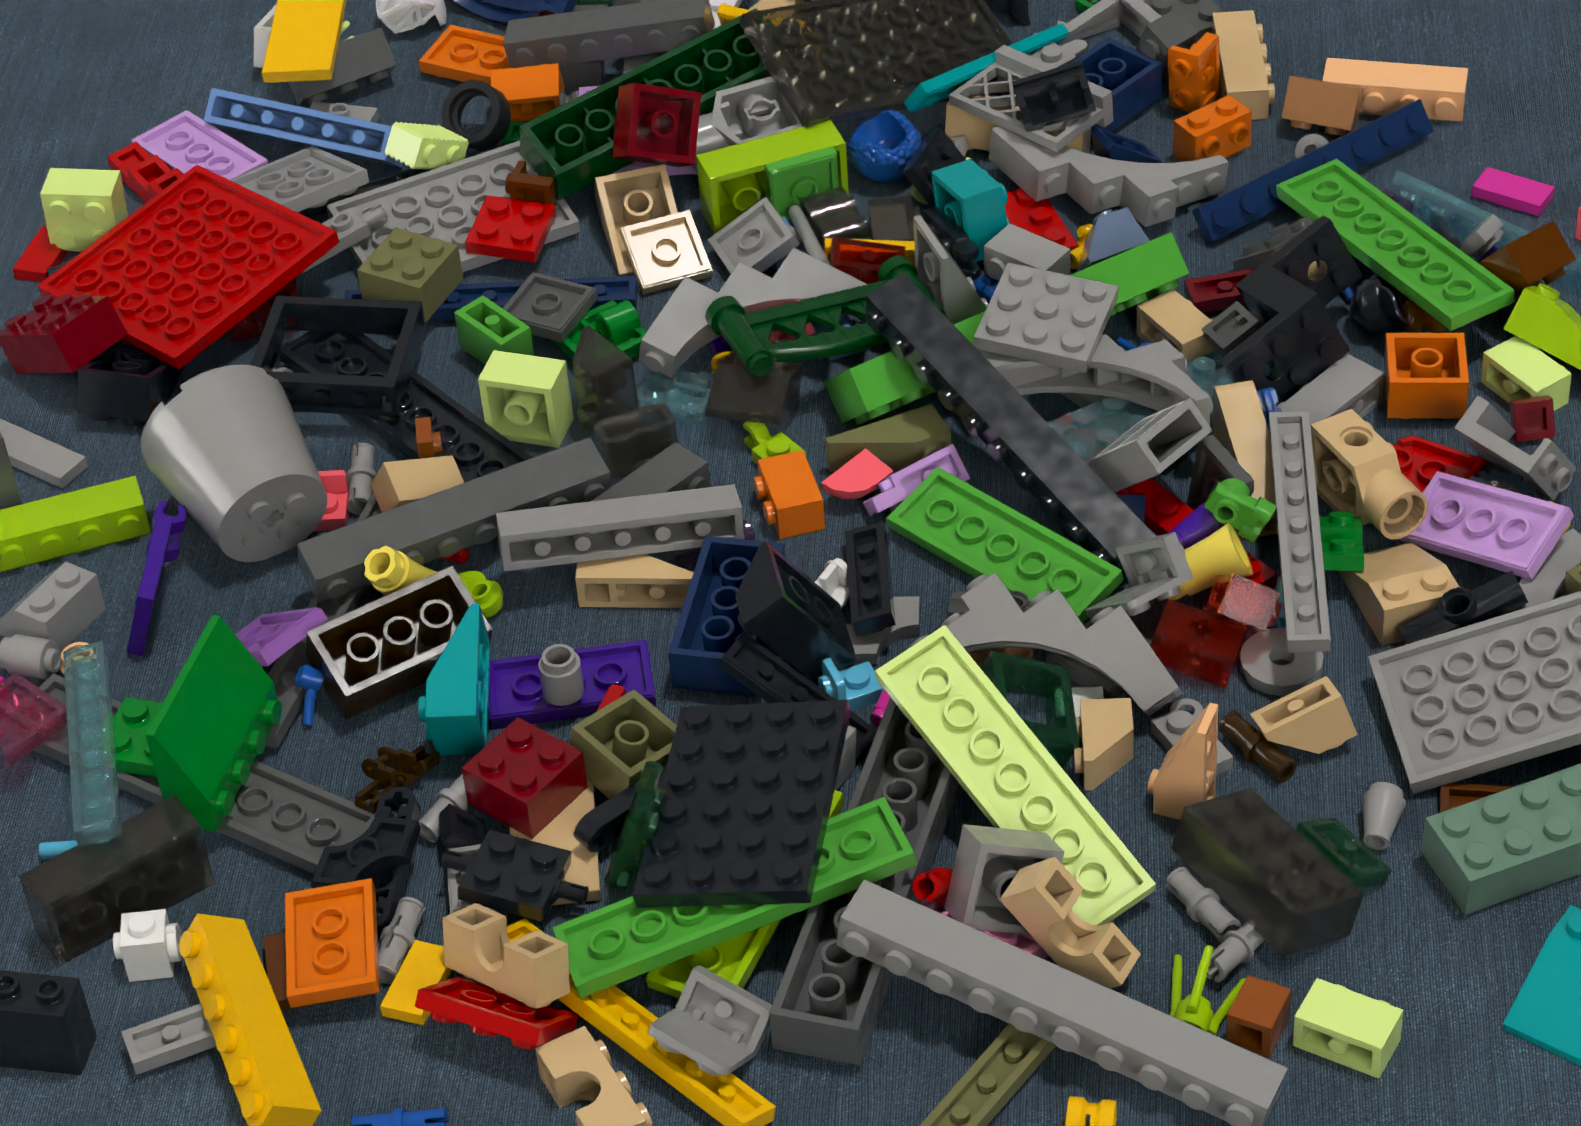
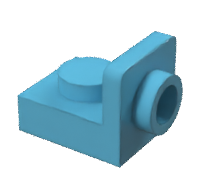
(852, 684)

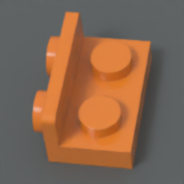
(1194, 74)

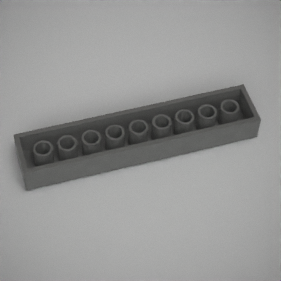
(827, 994)

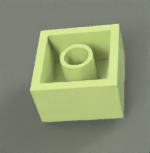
(82, 205)
(526, 398)

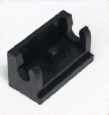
(1054, 96)

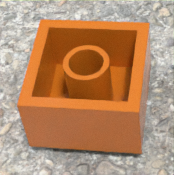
(1425, 375)

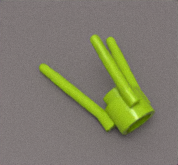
(1195, 1008)

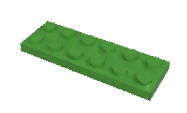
(993, 538)

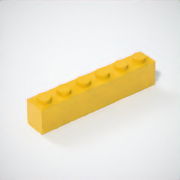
(247, 1023)

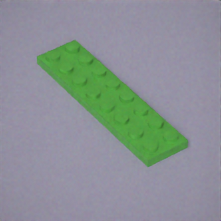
(1397, 245)
(631, 940)

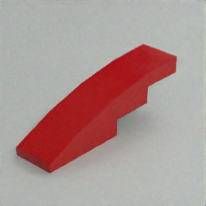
(142, 172)

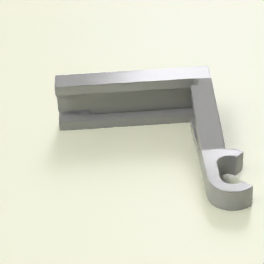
(1107, 16)

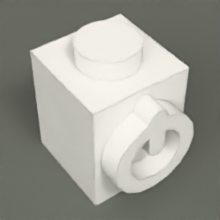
(148, 945)

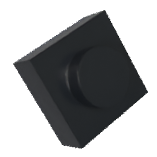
(460, 828)

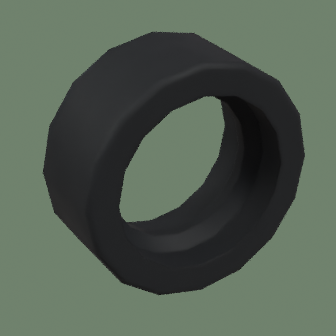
(500, 114)

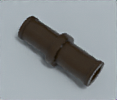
(1256, 747)

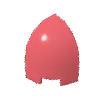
(857, 477)

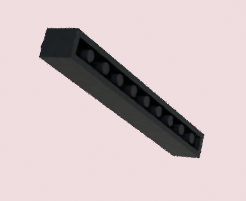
(1003, 420)

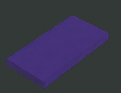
(517, 686)

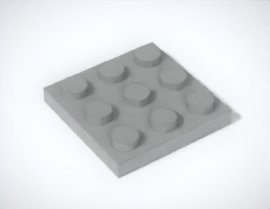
(304, 179)
(1046, 317)

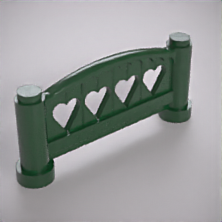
(751, 331)

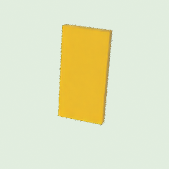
(303, 40)

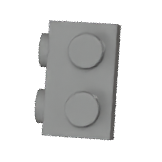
(1153, 570)
(714, 1023)

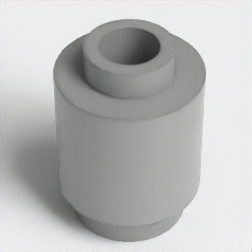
(30, 656)
(561, 675)

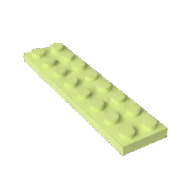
(1011, 770)

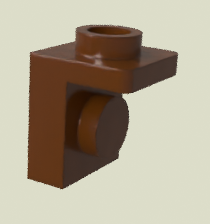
(530, 187)

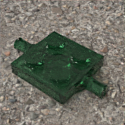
(638, 826)

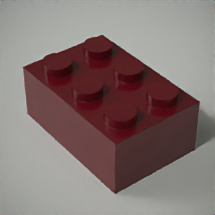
(61, 333)

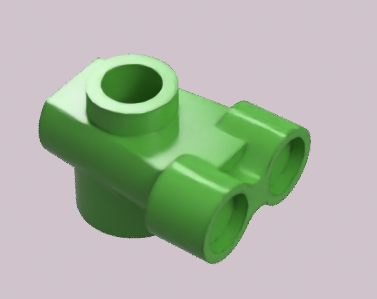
(1233, 505)

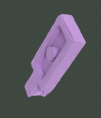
(903, 482)

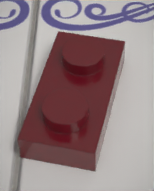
(1215, 291)

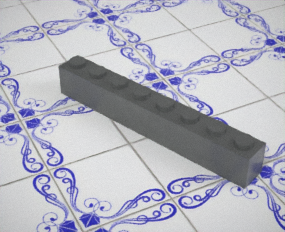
(453, 517)

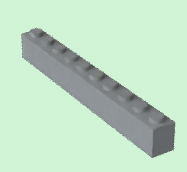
(1060, 1007)

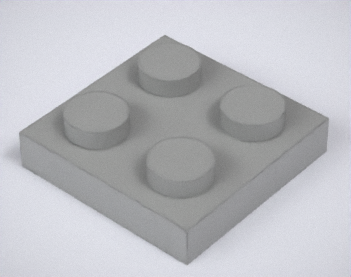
(754, 238)

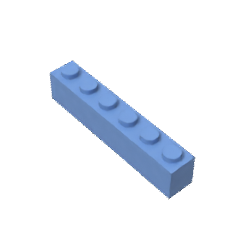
(299, 126)

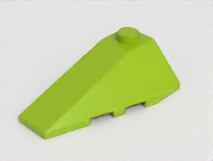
(1547, 323)

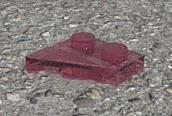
(26, 717)

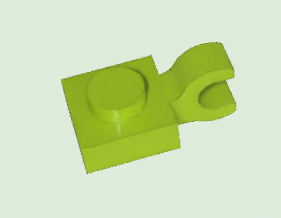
(764, 445)

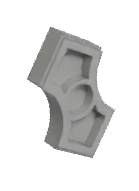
(871, 645)

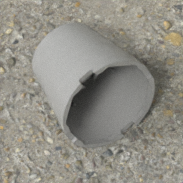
(237, 462)

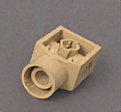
(1363, 476)

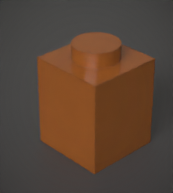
(1259, 1016)

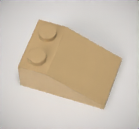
(628, 200)
(1397, 588)

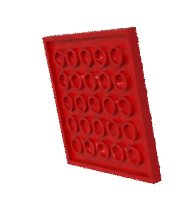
(193, 263)

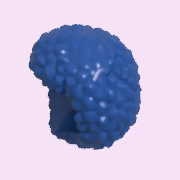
(883, 146)

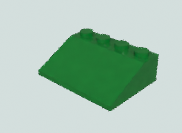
(212, 725)

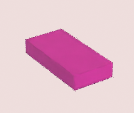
(1513, 191)

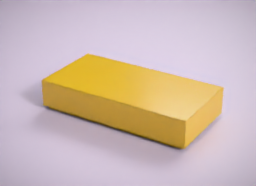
(420, 969)

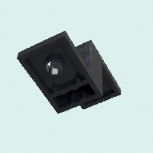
(1293, 306)

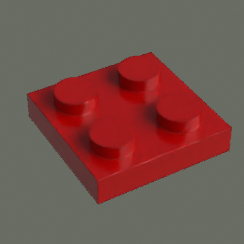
(510, 228)

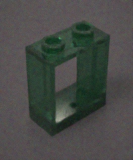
(1045, 681)

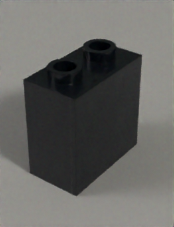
(44, 1023)

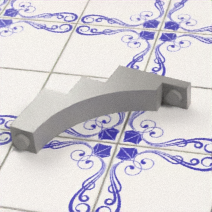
(682, 322)

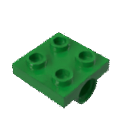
(613, 321)

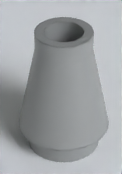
(1381, 812)

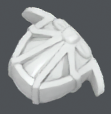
(409, 14)

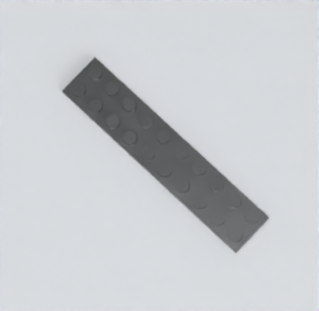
(268, 812)

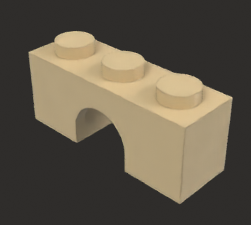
(1042, 903)
(526, 969)
(581, 1069)

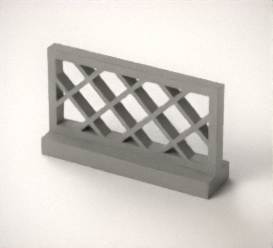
(1015, 65)

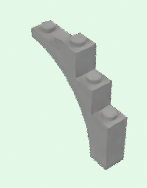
(1102, 183)
(1143, 375)
(1050, 624)

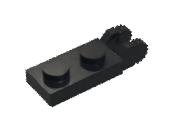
(955, 241)

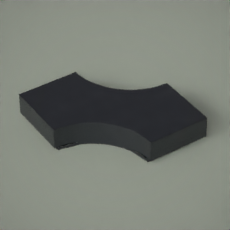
(382, 845)

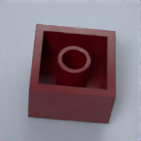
(656, 125)
(525, 777)

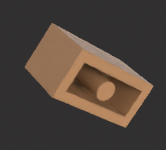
(1323, 104)

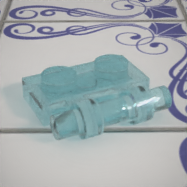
(683, 394)

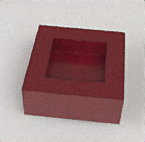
(1532, 418)

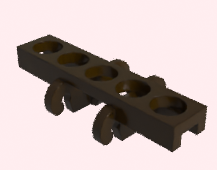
(385, 778)

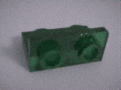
(1345, 851)

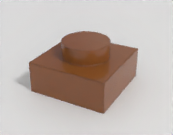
(428, 442)

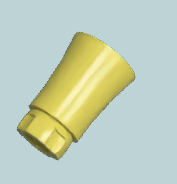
(1213, 556)
(393, 570)

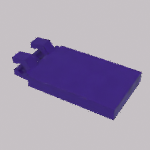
(157, 554)

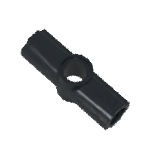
(1466, 607)

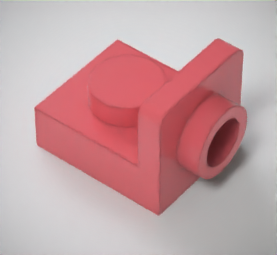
(337, 492)

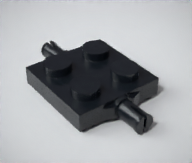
(515, 875)

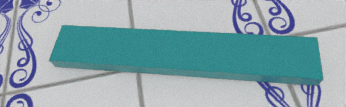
(944, 84)

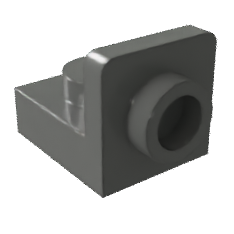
(1232, 327)

